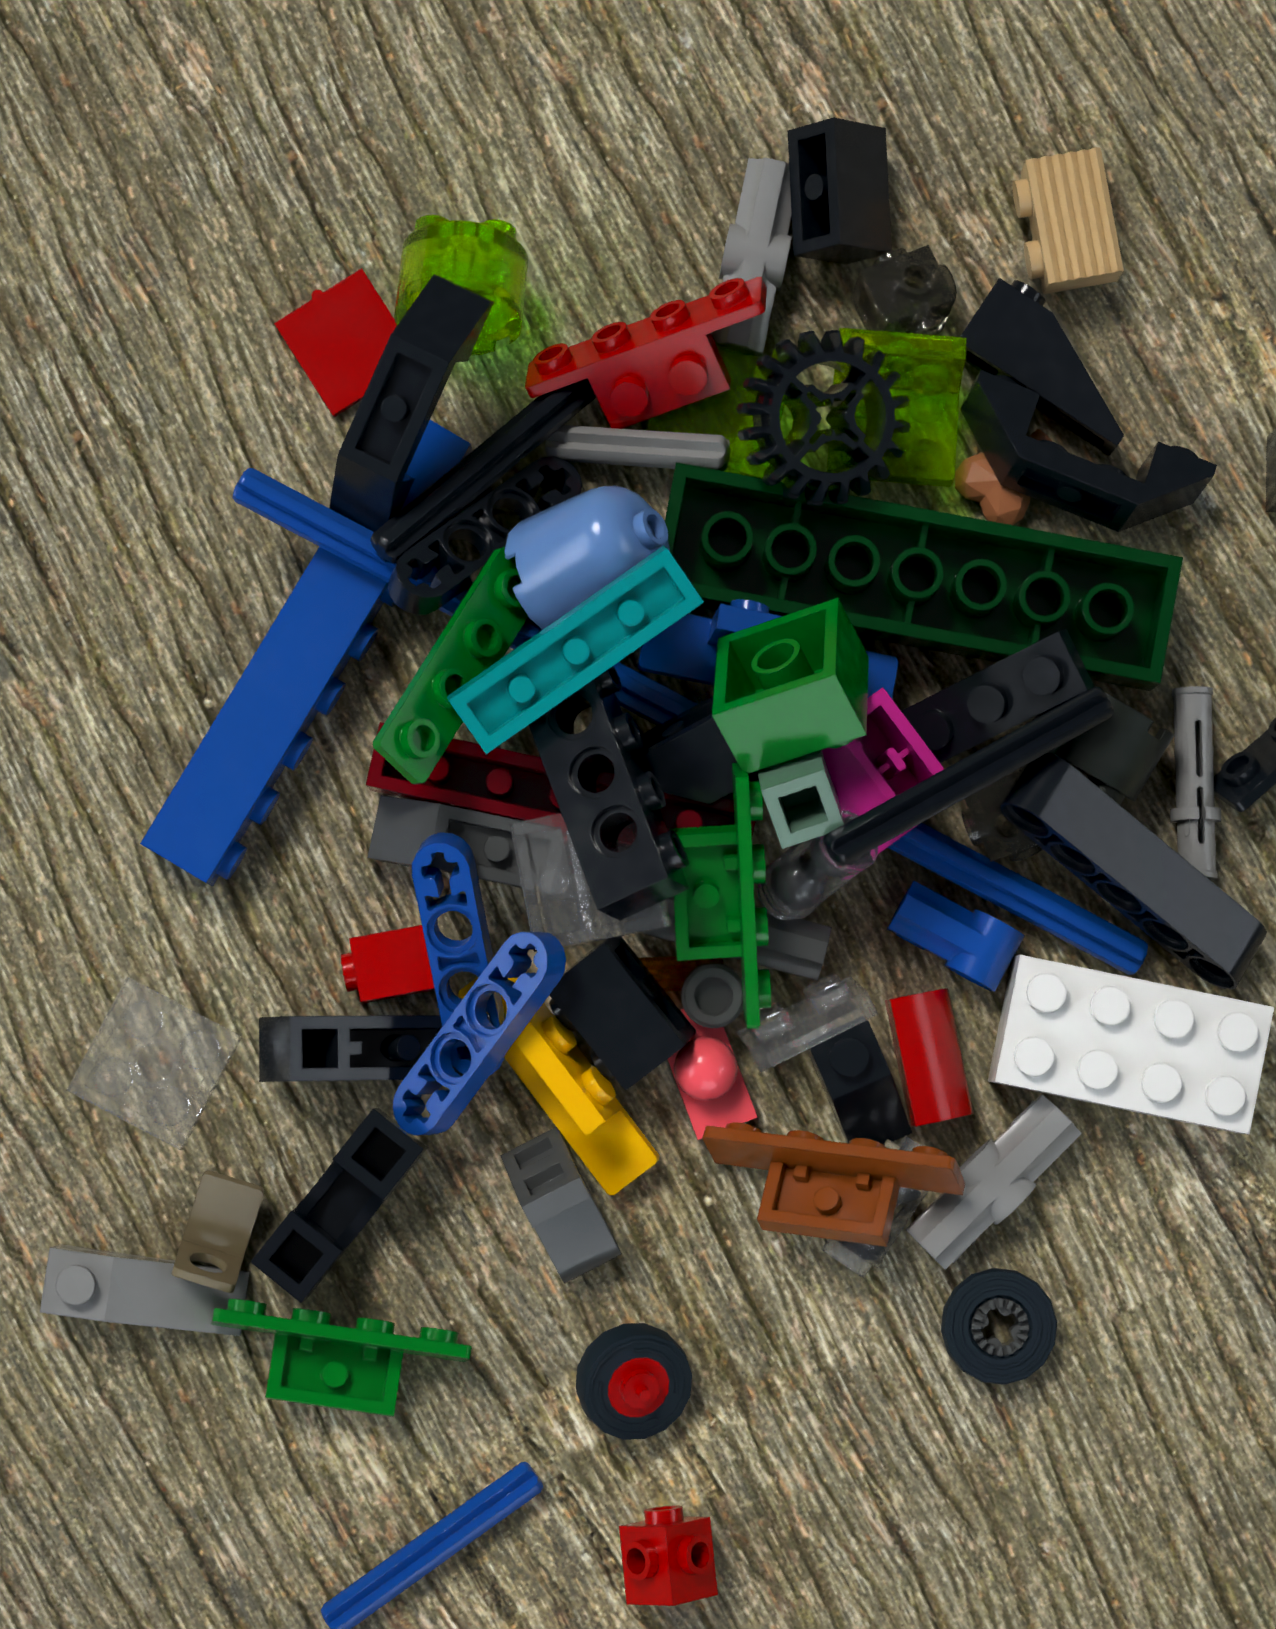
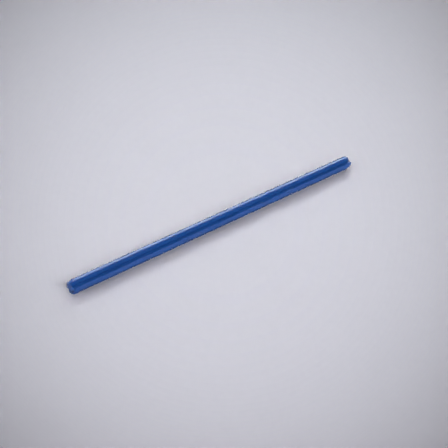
(661, 704)

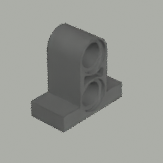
(560, 1205)

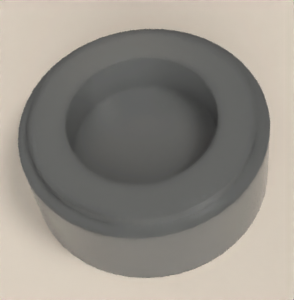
(712, 995)

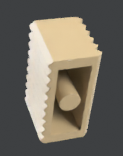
(1069, 221)

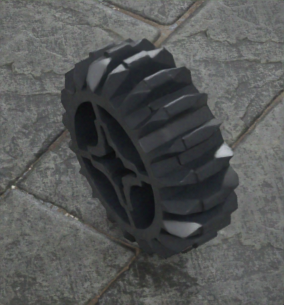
(844, 435)

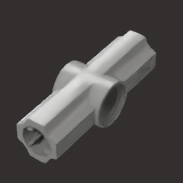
(758, 247)
(995, 1181)

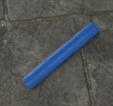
(432, 1547)

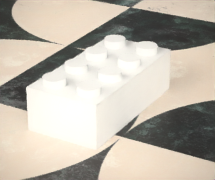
(1131, 1044)

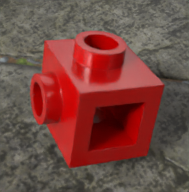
(668, 1558)

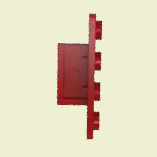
(654, 361)

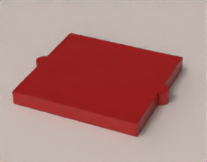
(339, 339)

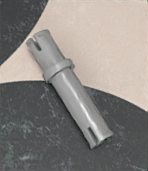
(1194, 778)

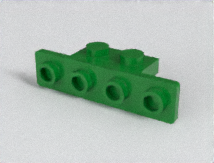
(469, 644)
(719, 907)
(333, 1363)

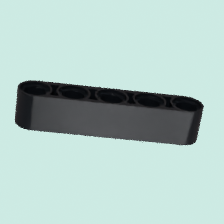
(1133, 870)

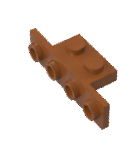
(831, 1185)

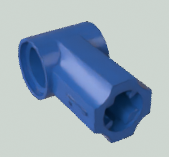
(968, 941)

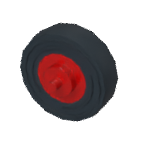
(633, 1381)

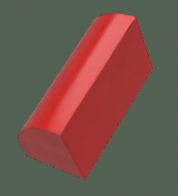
(929, 1057)

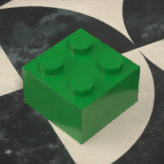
(791, 686)

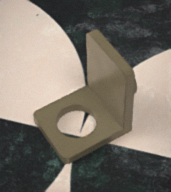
(218, 1230)

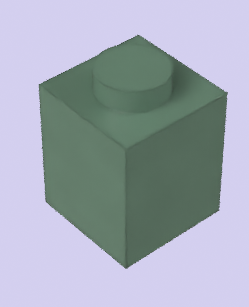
(801, 799)

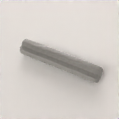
(638, 447)

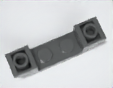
(406, 823)

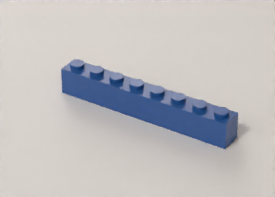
(279, 697)

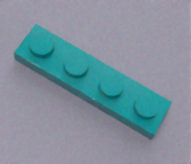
(575, 649)

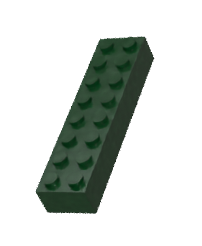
(924, 574)

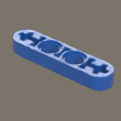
(449, 955)
(472, 1027)

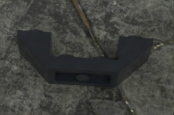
(401, 398)
(1000, 417)

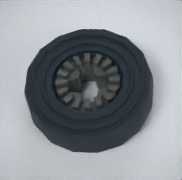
(1031, 1335)

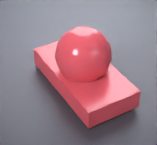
(710, 1080)

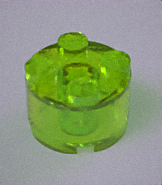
(474, 256)

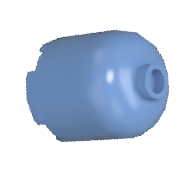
(581, 548)

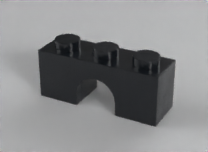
(339, 1205)

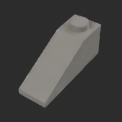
(132, 1291)

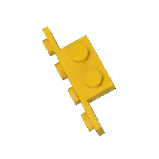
(578, 1100)

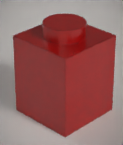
(388, 965)

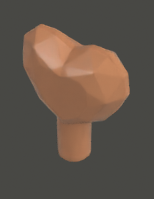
(978, 483)

